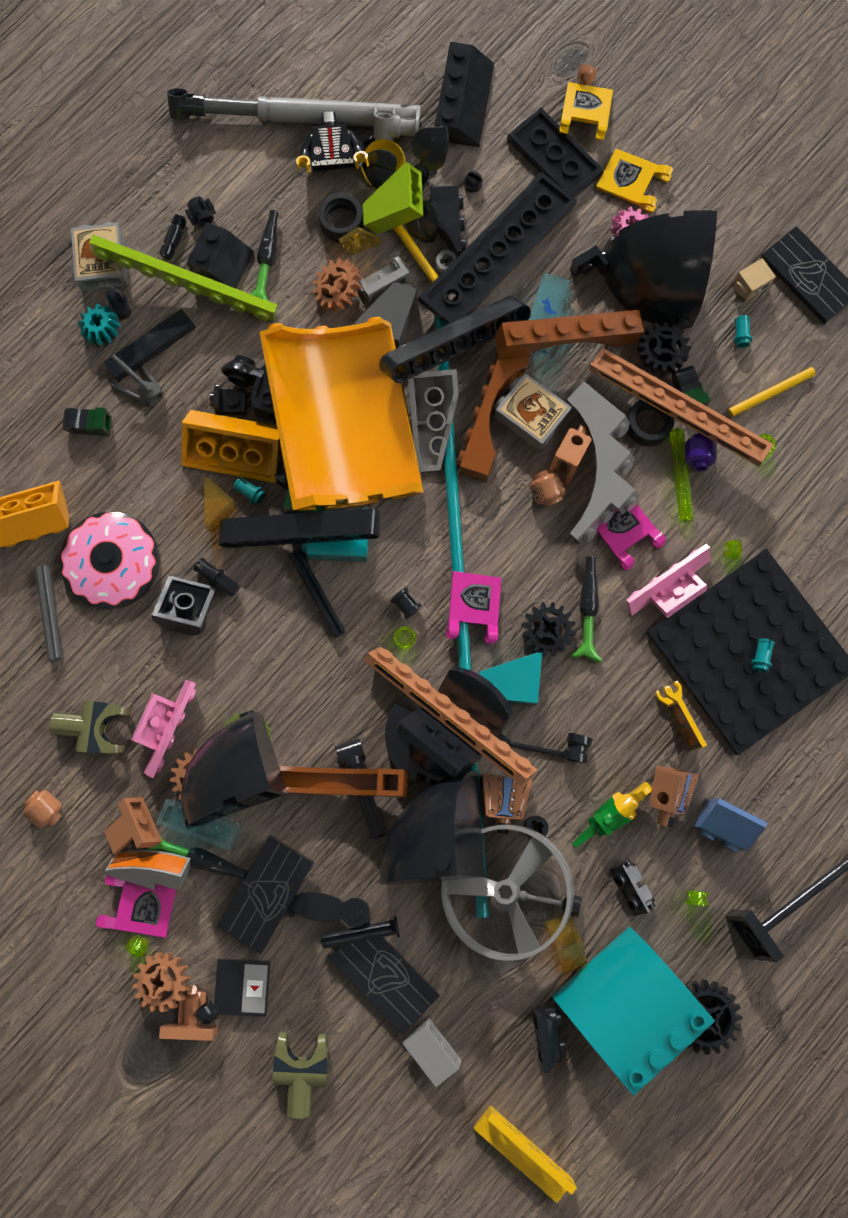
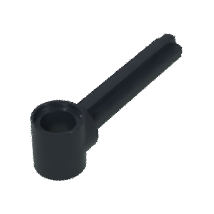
(351, 757)

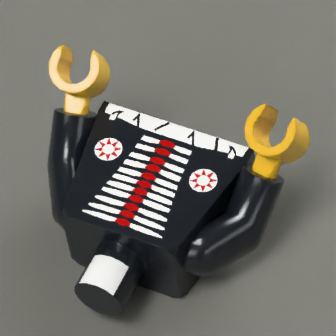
(331, 147)

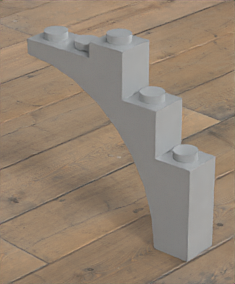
(613, 460)

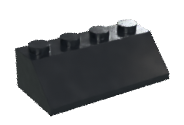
(464, 94)

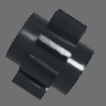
(200, 211)

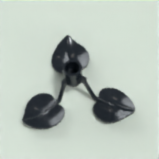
(431, 148)

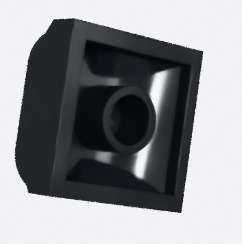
(183, 606)
(549, 1046)

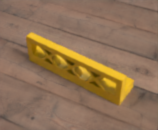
(524, 1154)

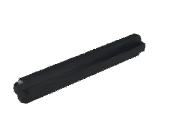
(317, 593)

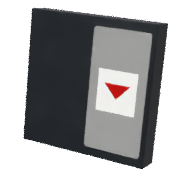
(242, 987)

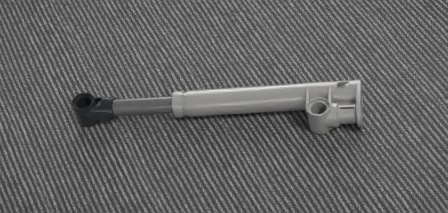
(387, 119)

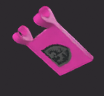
(625, 531)
(474, 601)
(140, 909)

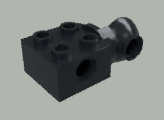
(244, 373)

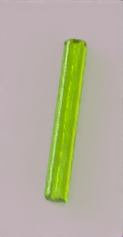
(681, 475)

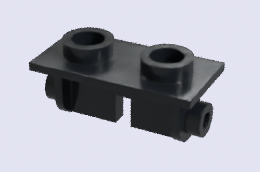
(637, 898)

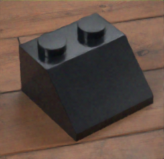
(219, 256)

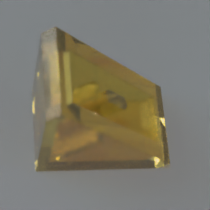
(216, 505)
(567, 945)

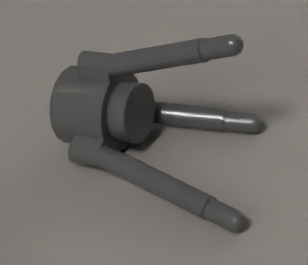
(150, 392)

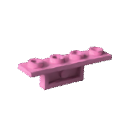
(674, 587)
(159, 724)

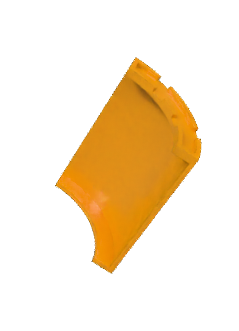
(339, 415)

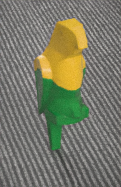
(614, 813)

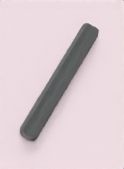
(48, 613)

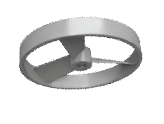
(507, 892)

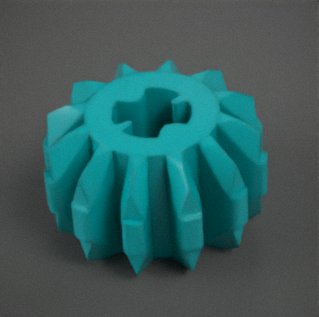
(94, 317)

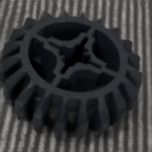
(720, 1035)

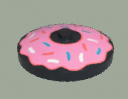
(109, 560)

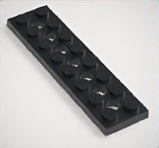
(500, 264)

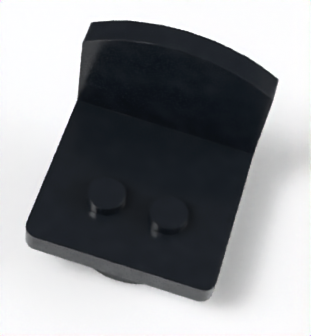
(437, 746)

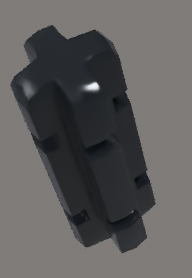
(172, 237)

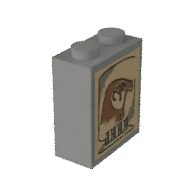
(91, 271)
(531, 411)

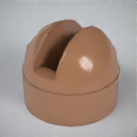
(587, 74)

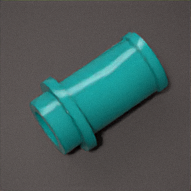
(742, 332)
(248, 490)
(763, 655)

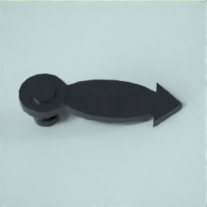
(326, 908)

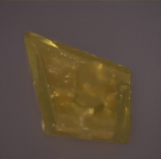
(359, 240)

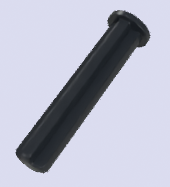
(360, 933)

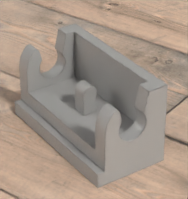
(380, 281)
(432, 1052)

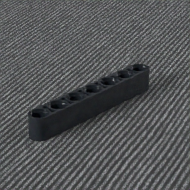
(452, 339)
(300, 528)

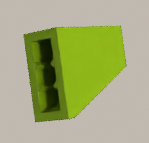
(395, 201)

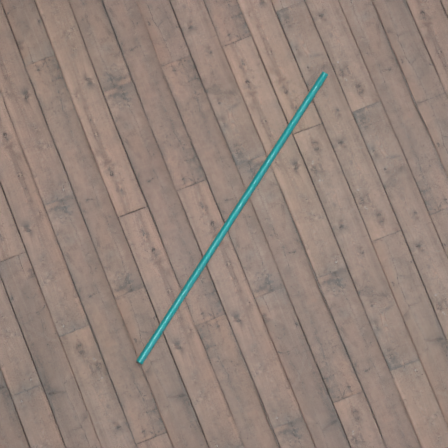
(457, 564)

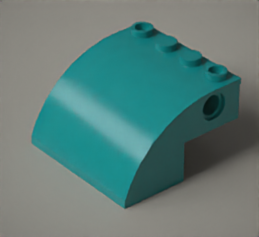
(632, 1009)

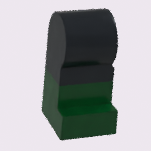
(687, 382)
(87, 421)

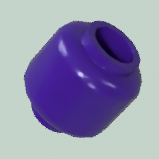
(700, 452)

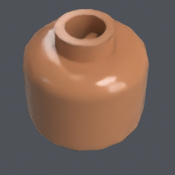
(42, 809)

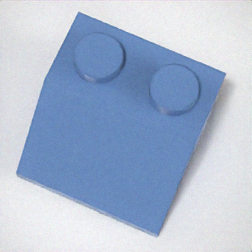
(729, 825)

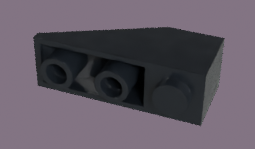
(451, 224)

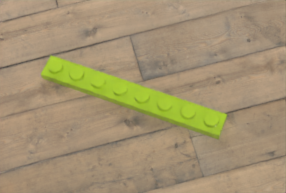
(174, 276)

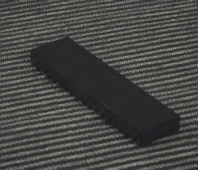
(151, 344)

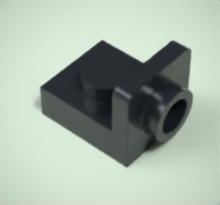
(588, 260)
(228, 401)

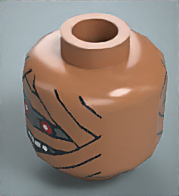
(547, 488)

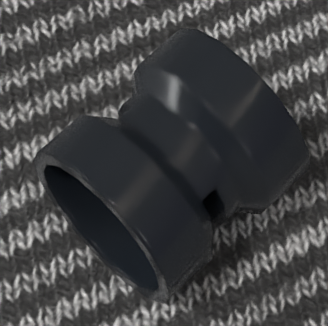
(577, 748)

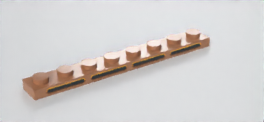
(681, 407)
(451, 716)

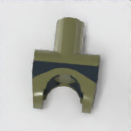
(89, 727)
(300, 1074)

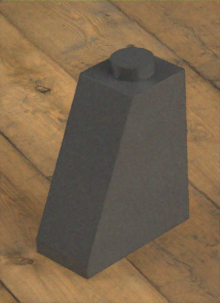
(395, 307)

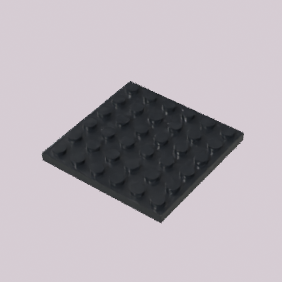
(718, 637)

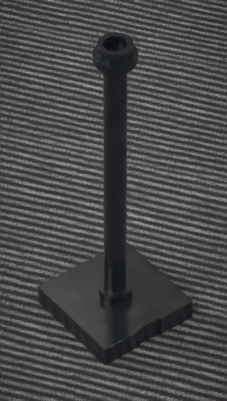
(756, 934)

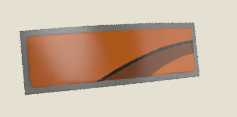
(149, 868)

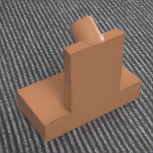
(133, 825)
(188, 1027)

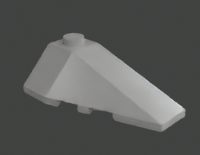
(432, 412)

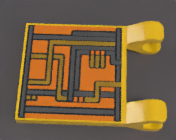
(681, 716)

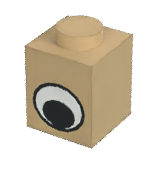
(753, 279)

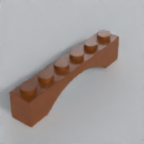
(528, 336)
(480, 453)
(346, 781)

